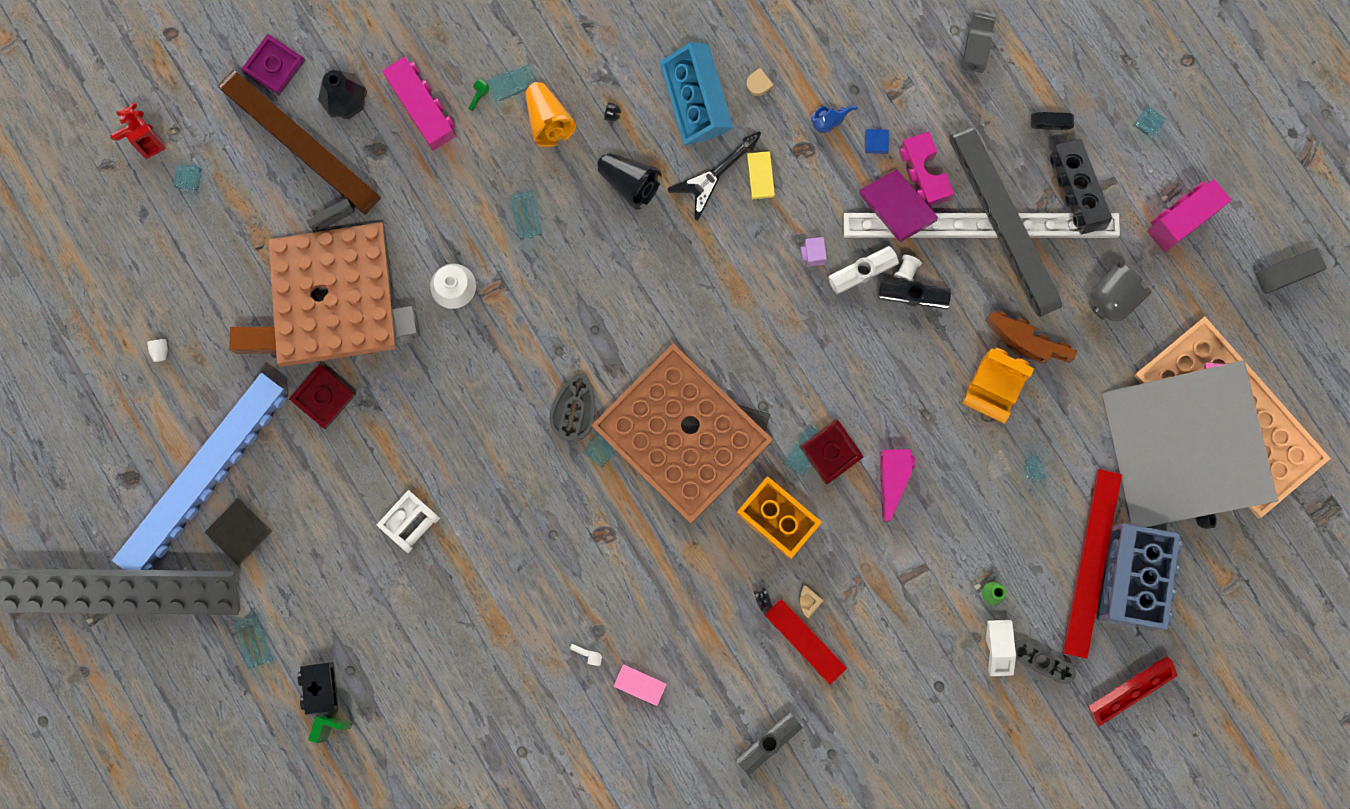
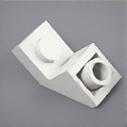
(1002, 648)

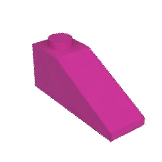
(895, 473)

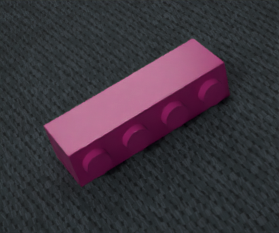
(419, 104)

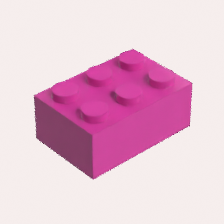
(1188, 214)

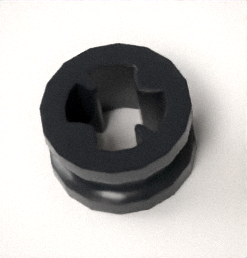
(762, 599)

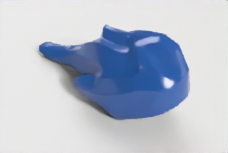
(826, 119)

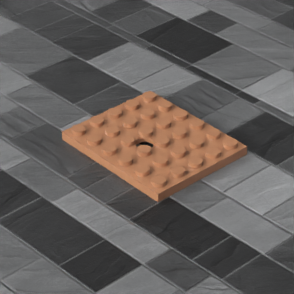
(358, 305)
(679, 465)

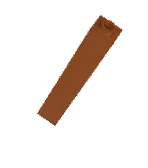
(253, 340)

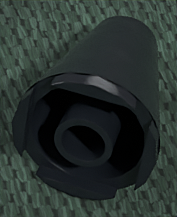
(630, 178)

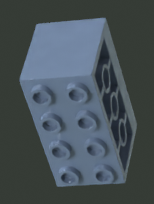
(1136, 577)

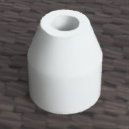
(158, 350)

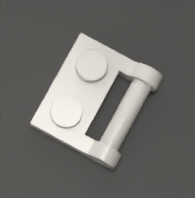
(401, 517)

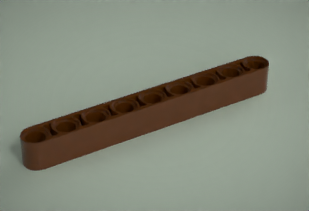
(299, 142)

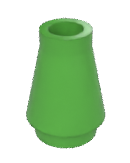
(989, 596)

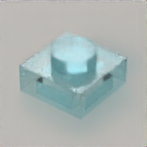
(187, 177)
(1034, 469)

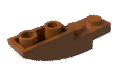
(1020, 337)

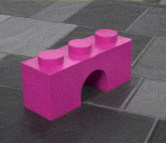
(931, 188)

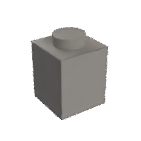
(405, 324)

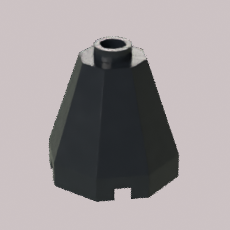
(342, 94)

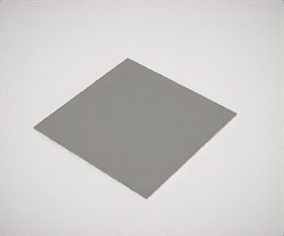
(1189, 445)

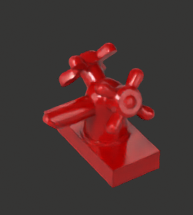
(138, 132)

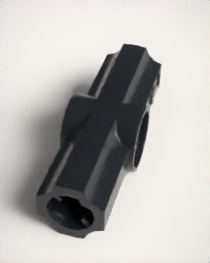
(929, 295)

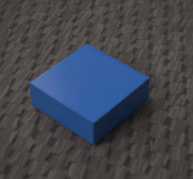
(876, 141)

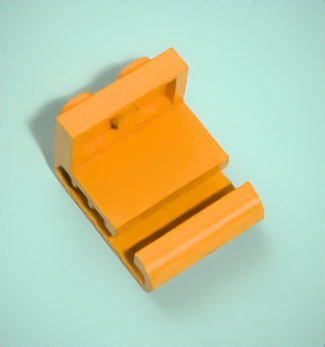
(997, 384)

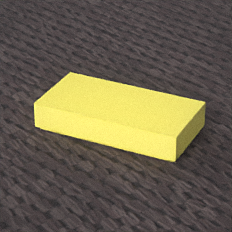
(760, 175)

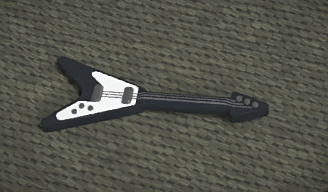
(705, 183)

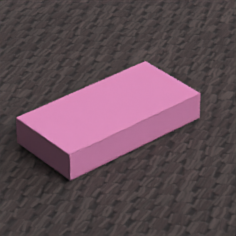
(640, 685)

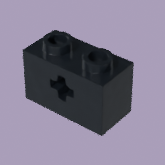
(319, 675)

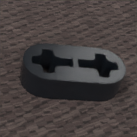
(1052, 120)

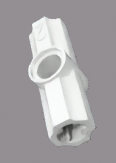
(875, 263)

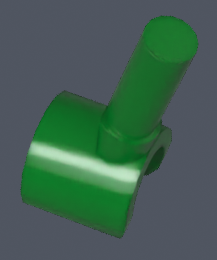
(482, 89)

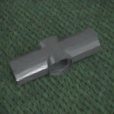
(781, 732)

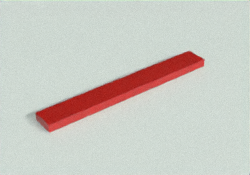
(1092, 564)

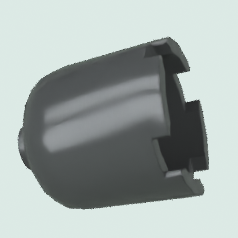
(1118, 293)

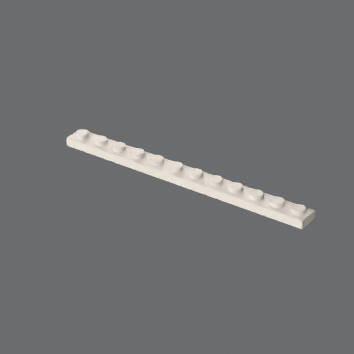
(977, 226)

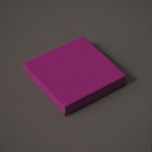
(273, 64)

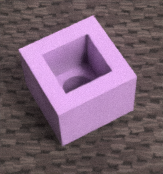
(813, 252)

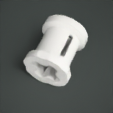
(907, 269)

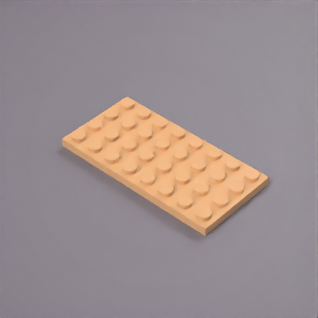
(1289, 447)

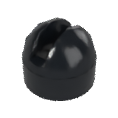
(610, 111)
(1207, 521)

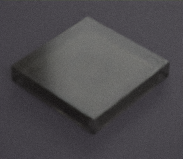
(238, 531)

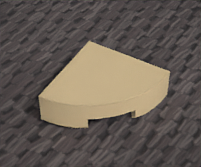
(809, 601)

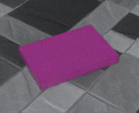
(898, 205)

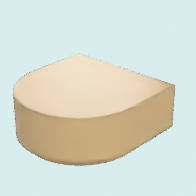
(758, 83)

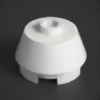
(453, 286)

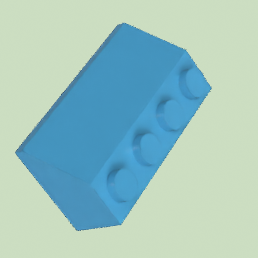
(696, 93)

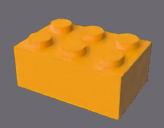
(778, 518)

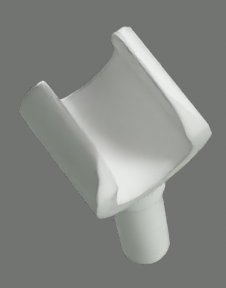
(594, 658)

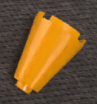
(547, 116)

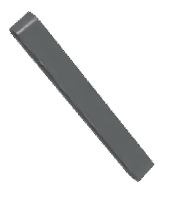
(1005, 221)

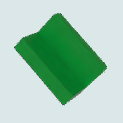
(322, 727)

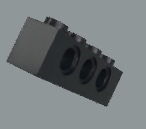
(1075, 155)

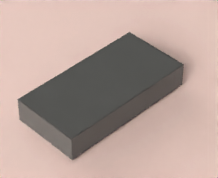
(330, 216)

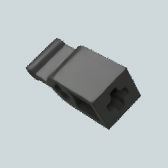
(978, 41)

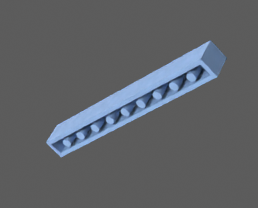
(201, 475)

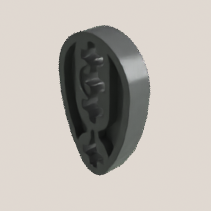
(560, 410)

